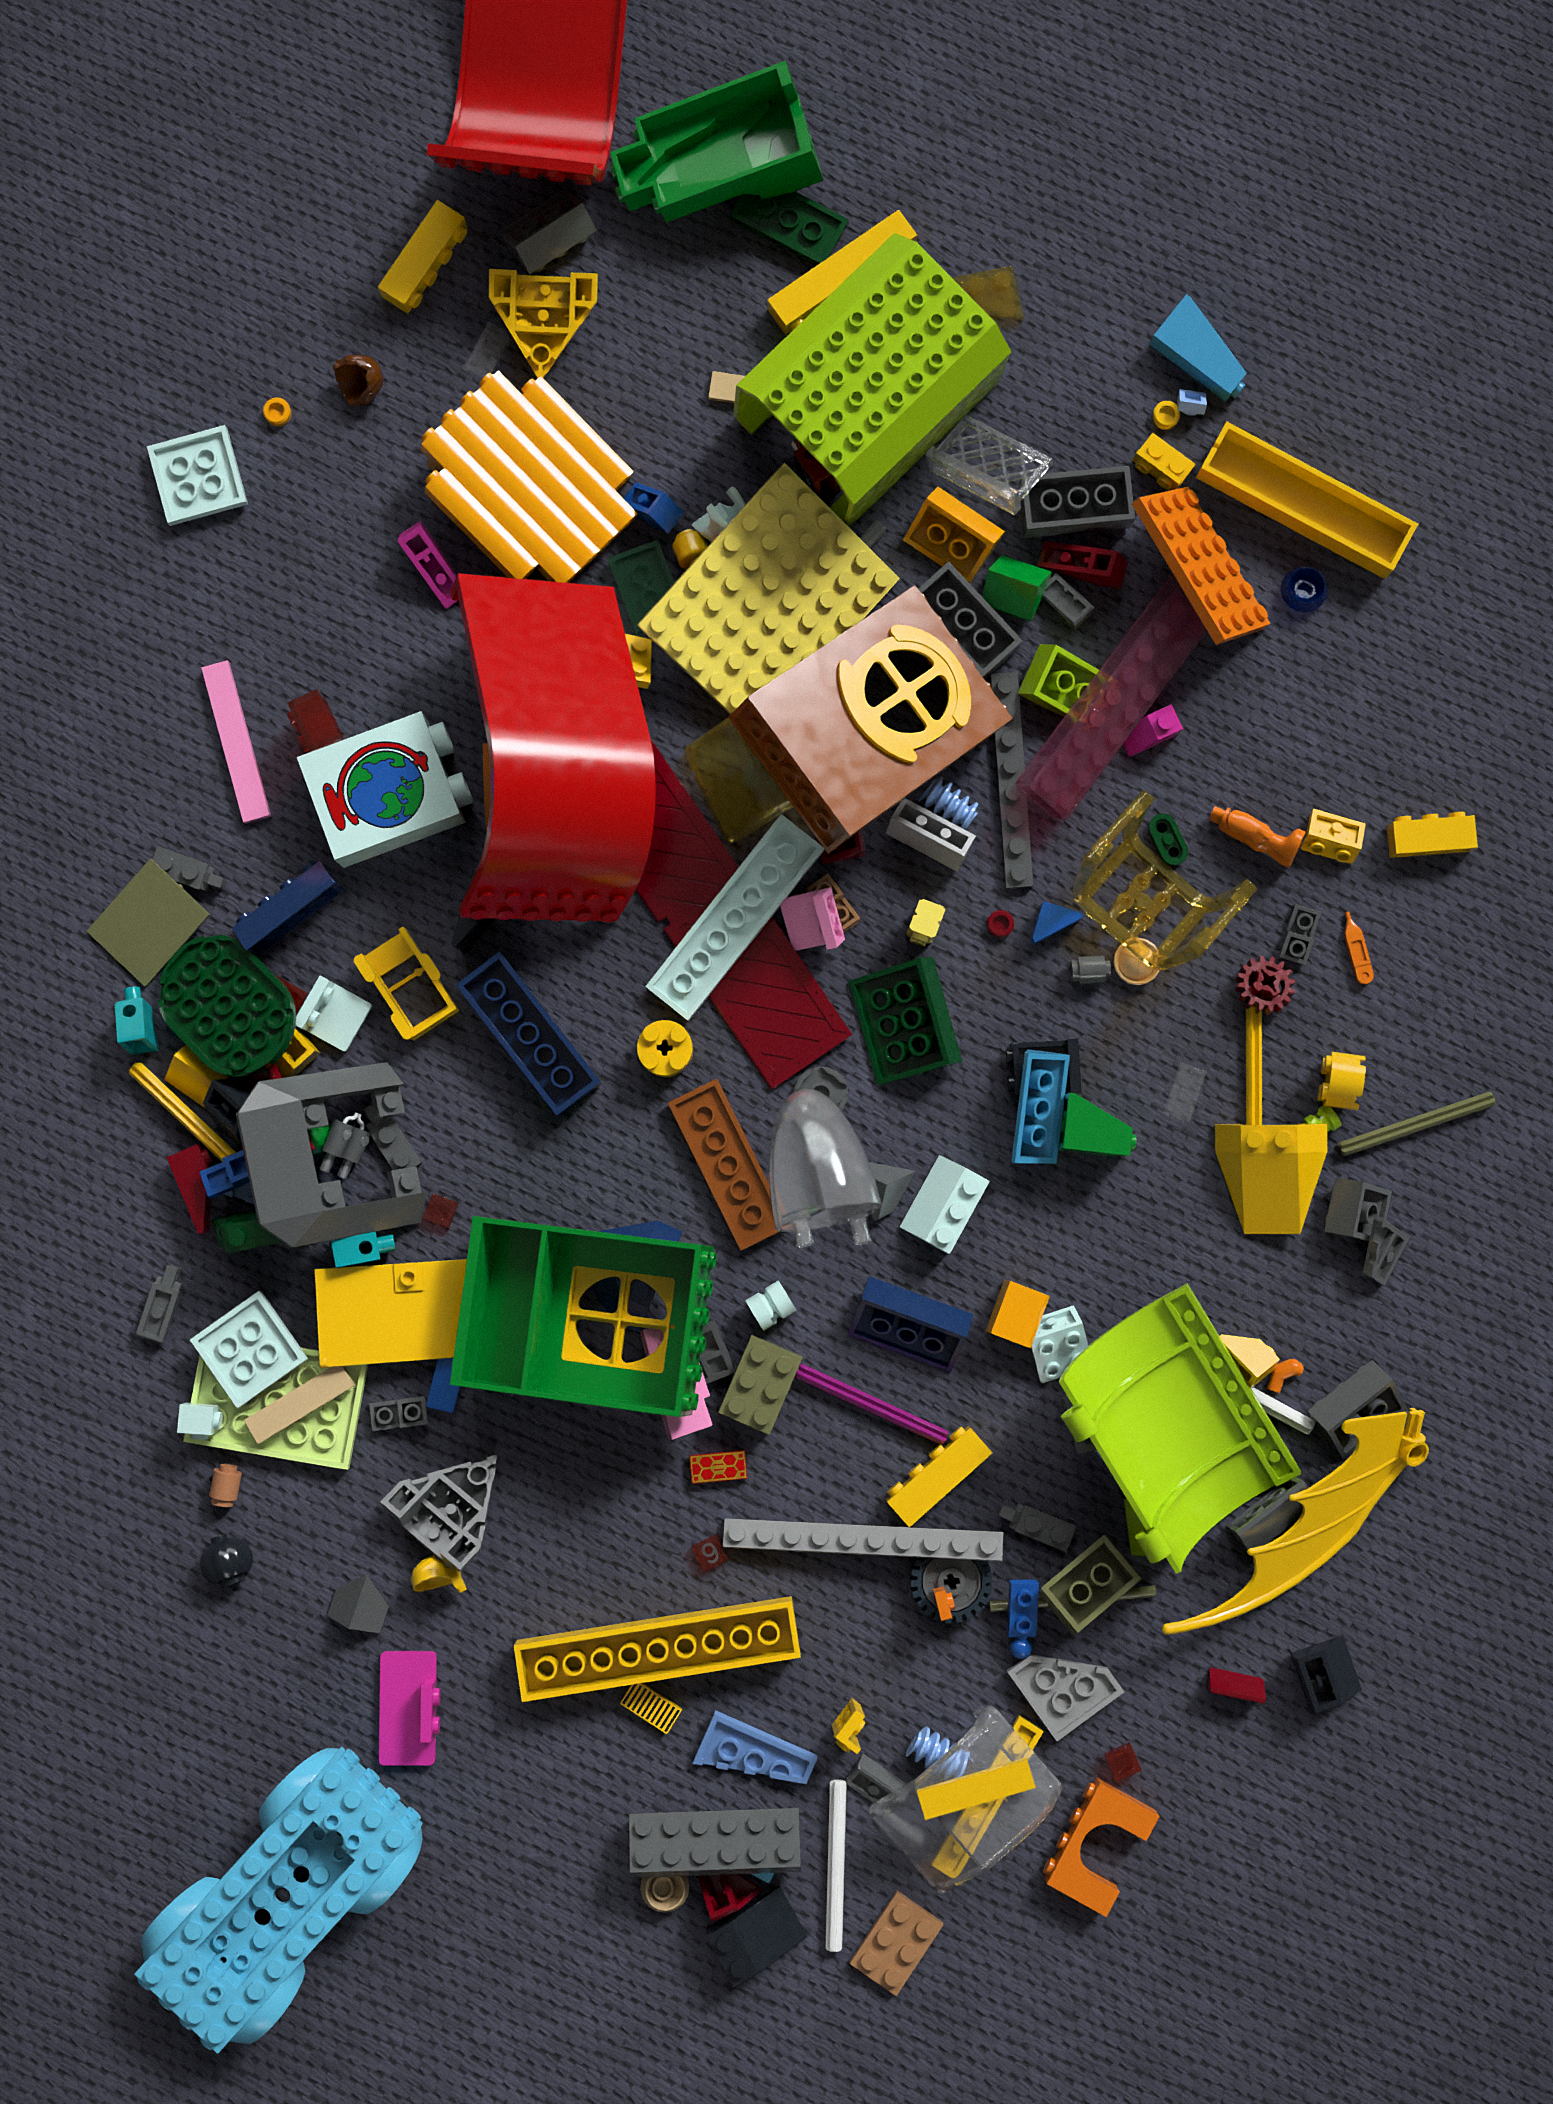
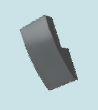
(1299, 934)
(398, 1413)

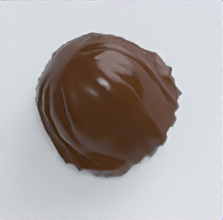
(358, 378)

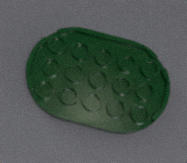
(227, 1006)

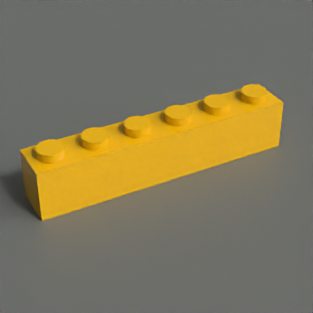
(806, 293)

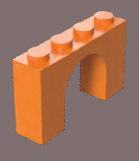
(1101, 1806)

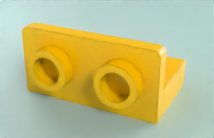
(1163, 462)
(1333, 836)
(848, 1725)

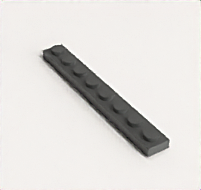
(1011, 798)

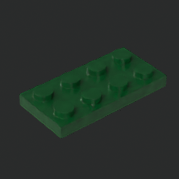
(792, 223)

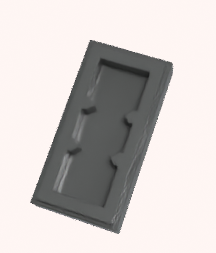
(1067, 601)

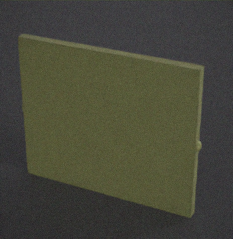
(148, 922)

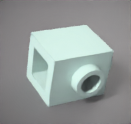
(199, 1420)

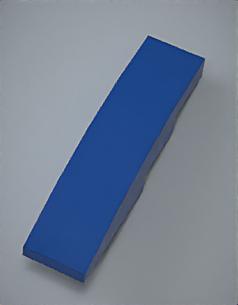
(226, 1175)

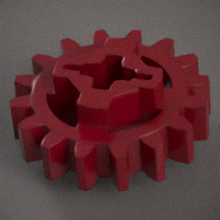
(1266, 974)

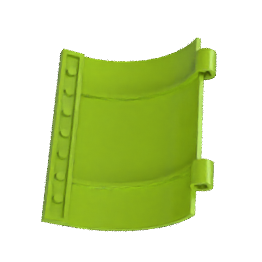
(1174, 1423)

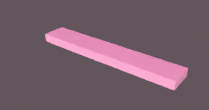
(236, 742)

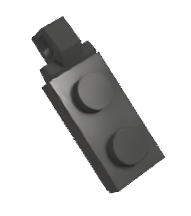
(188, 870)
(391, 1141)
(160, 1306)
(1039, 1525)

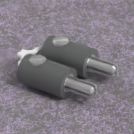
(345, 1142)

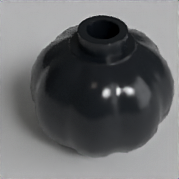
(226, 1561)

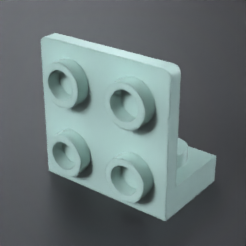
(333, 1013)
(1058, 1342)

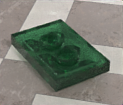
(641, 579)

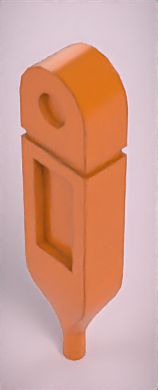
(1357, 952)

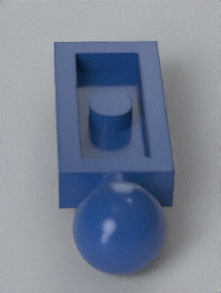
(1022, 1615)

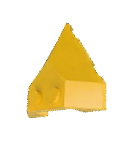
(542, 311)

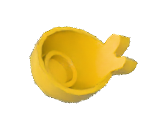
(433, 1574)

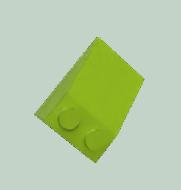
(1056, 679)

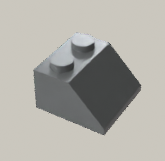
(1354, 1208)

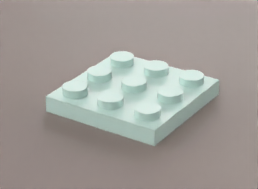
(197, 475)
(248, 1349)

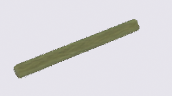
(1416, 1123)

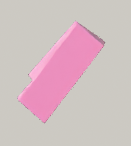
(679, 1426)

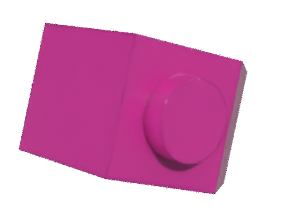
(1153, 730)

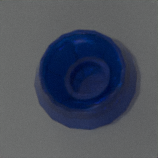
(1302, 598)

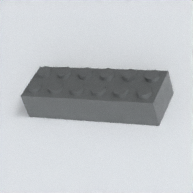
(714, 1843)

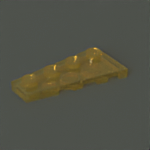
(994, 292)

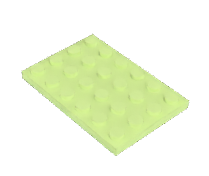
(318, 1438)

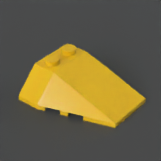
(1271, 1172)

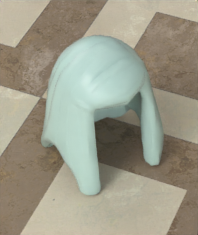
(719, 516)

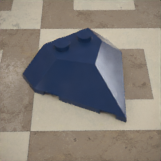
(640, 1292)

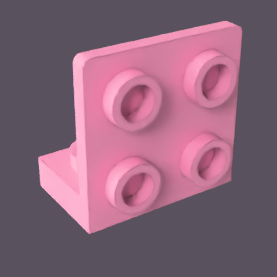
(812, 920)

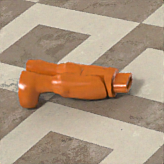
(1258, 835)

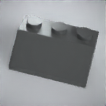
(548, 231)
(1362, 1395)
(1268, 1516)

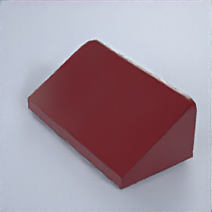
(1236, 1685)

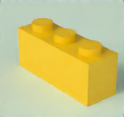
(1432, 835)

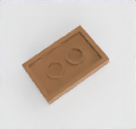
(896, 1943)

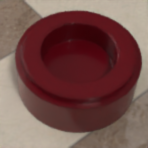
(1000, 923)

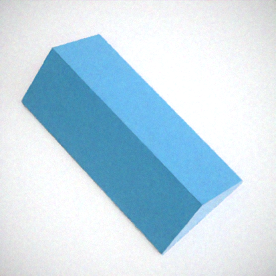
(1040, 1107)

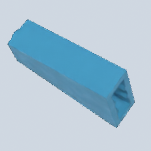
(1199, 350)

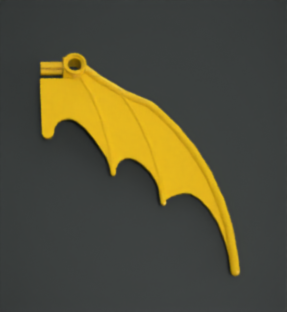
(1330, 1513)

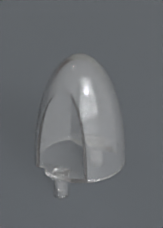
(819, 1170)

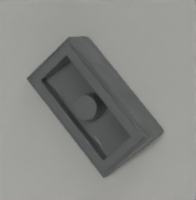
(872, 1779)

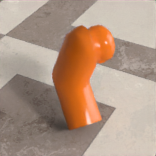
(1283, 1371)

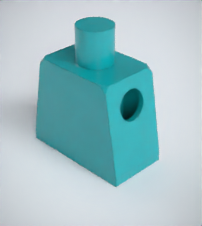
(135, 1023)
(347, 1251)

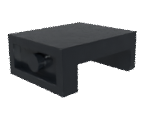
(1015, 1058)

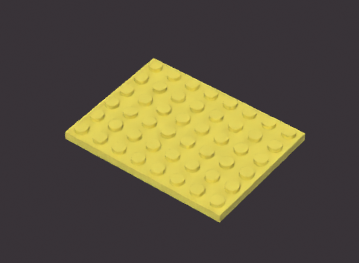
(767, 592)

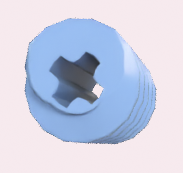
(950, 803)
(928, 1746)

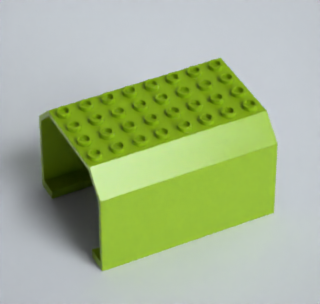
(877, 372)

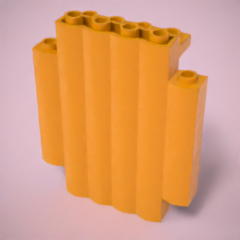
(527, 479)

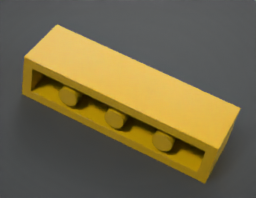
(422, 257)
(938, 1476)

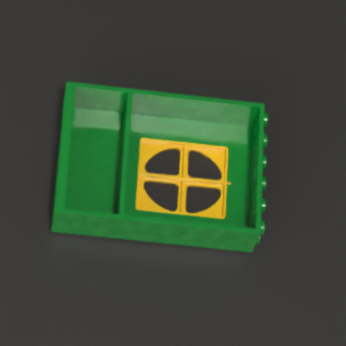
(525, 1308)

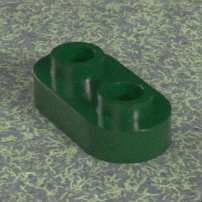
(1170, 839)

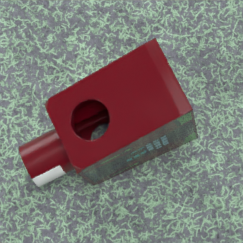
(814, 473)

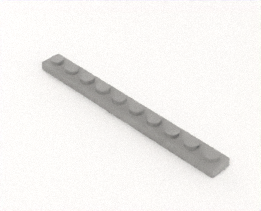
(863, 1540)

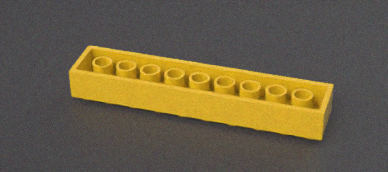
(656, 1649)

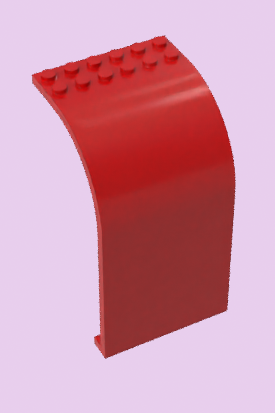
(537, 88)
(563, 751)

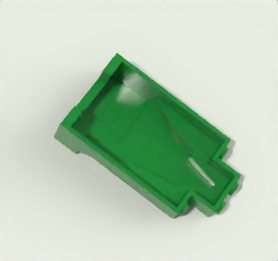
(719, 146)

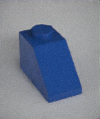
(653, 507)

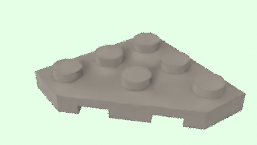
(1064, 1690)

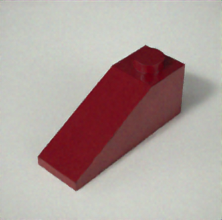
(1084, 563)
(186, 1170)

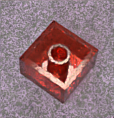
(314, 721)

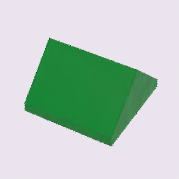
(1015, 587)

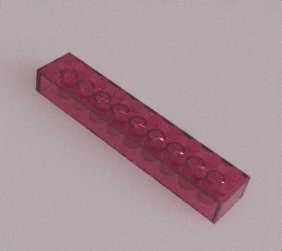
(1113, 702)

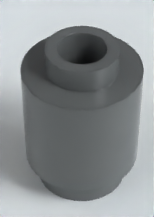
(1090, 969)

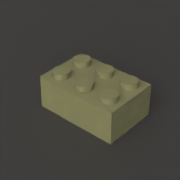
(760, 1384)
(1089, 1585)

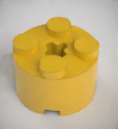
(653, 1059)
(1342, 1080)

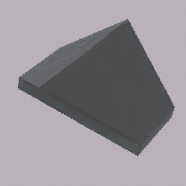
(891, 1186)
(359, 1606)

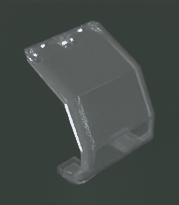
(975, 1838)

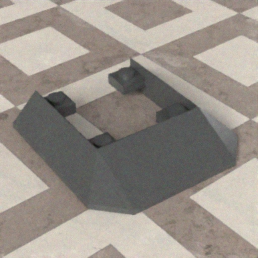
(282, 1166)

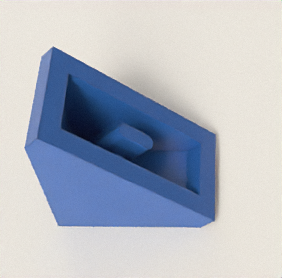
(1051, 920)

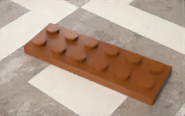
(726, 1162)

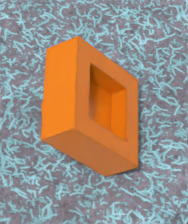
(944, 1603)

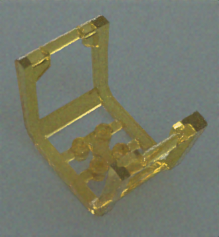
(1165, 955)

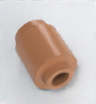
(225, 1485)

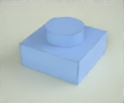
(1191, 402)

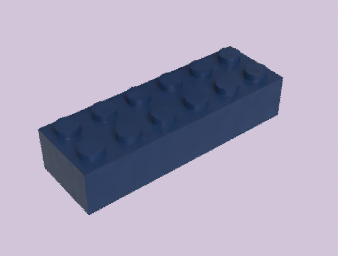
(529, 1034)

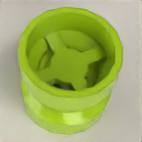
(1324, 1116)

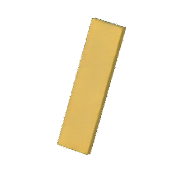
(976, 1788)

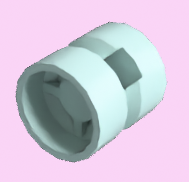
(770, 1305)

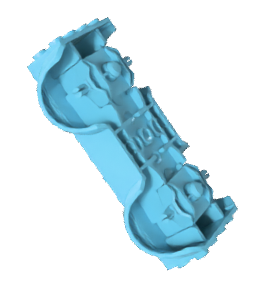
(240, 1976)

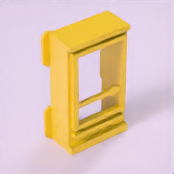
(387, 958)

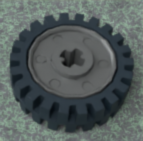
(969, 1592)

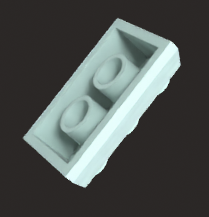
(944, 1204)

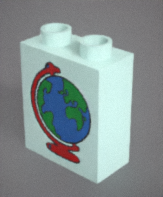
(385, 788)

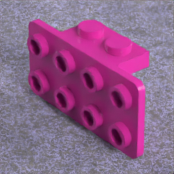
(408, 1708)

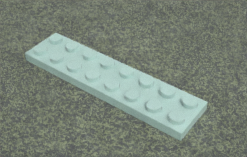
(735, 917)

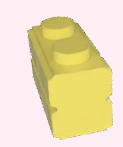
(925, 922)

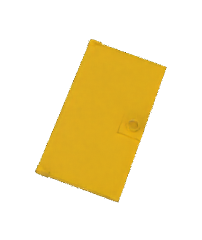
(388, 1312)

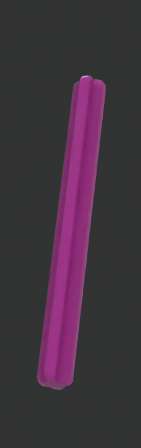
(871, 1404)

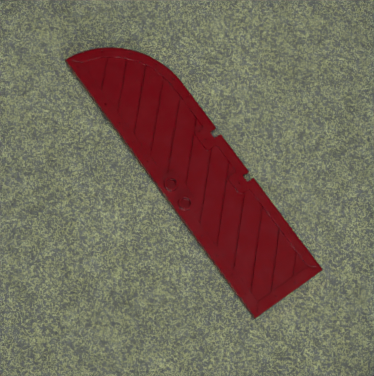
(769, 991)

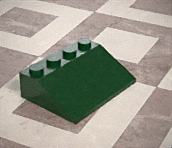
(905, 1020)

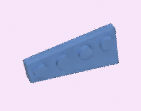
(746, 1748)

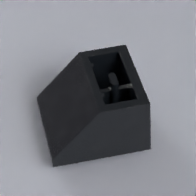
(223, 1103)
(1326, 1674)

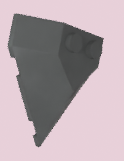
(446, 1510)

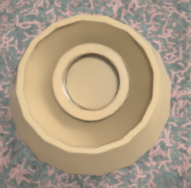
(1133, 969)
(665, 1893)

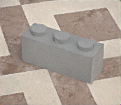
(930, 834)

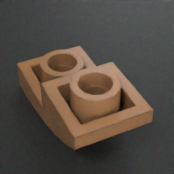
(846, 913)

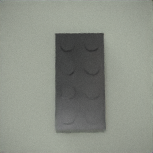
(1078, 502)
(970, 620)

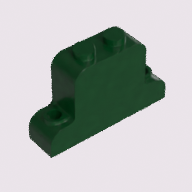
(241, 1232)

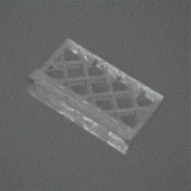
(972, 477)

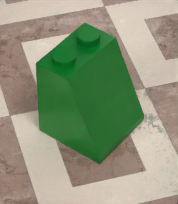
(1093, 1130)

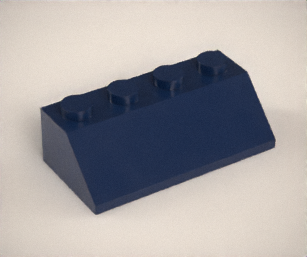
(287, 908)
(910, 1324)

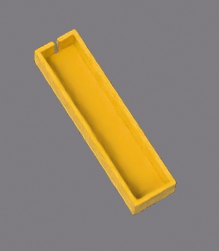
(1306, 500)

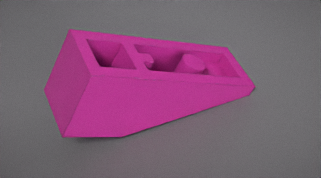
(429, 561)

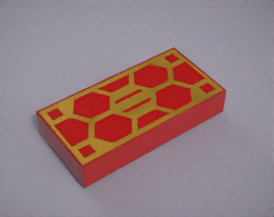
(718, 1466)

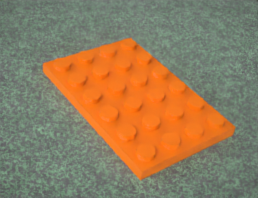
(1201, 564)

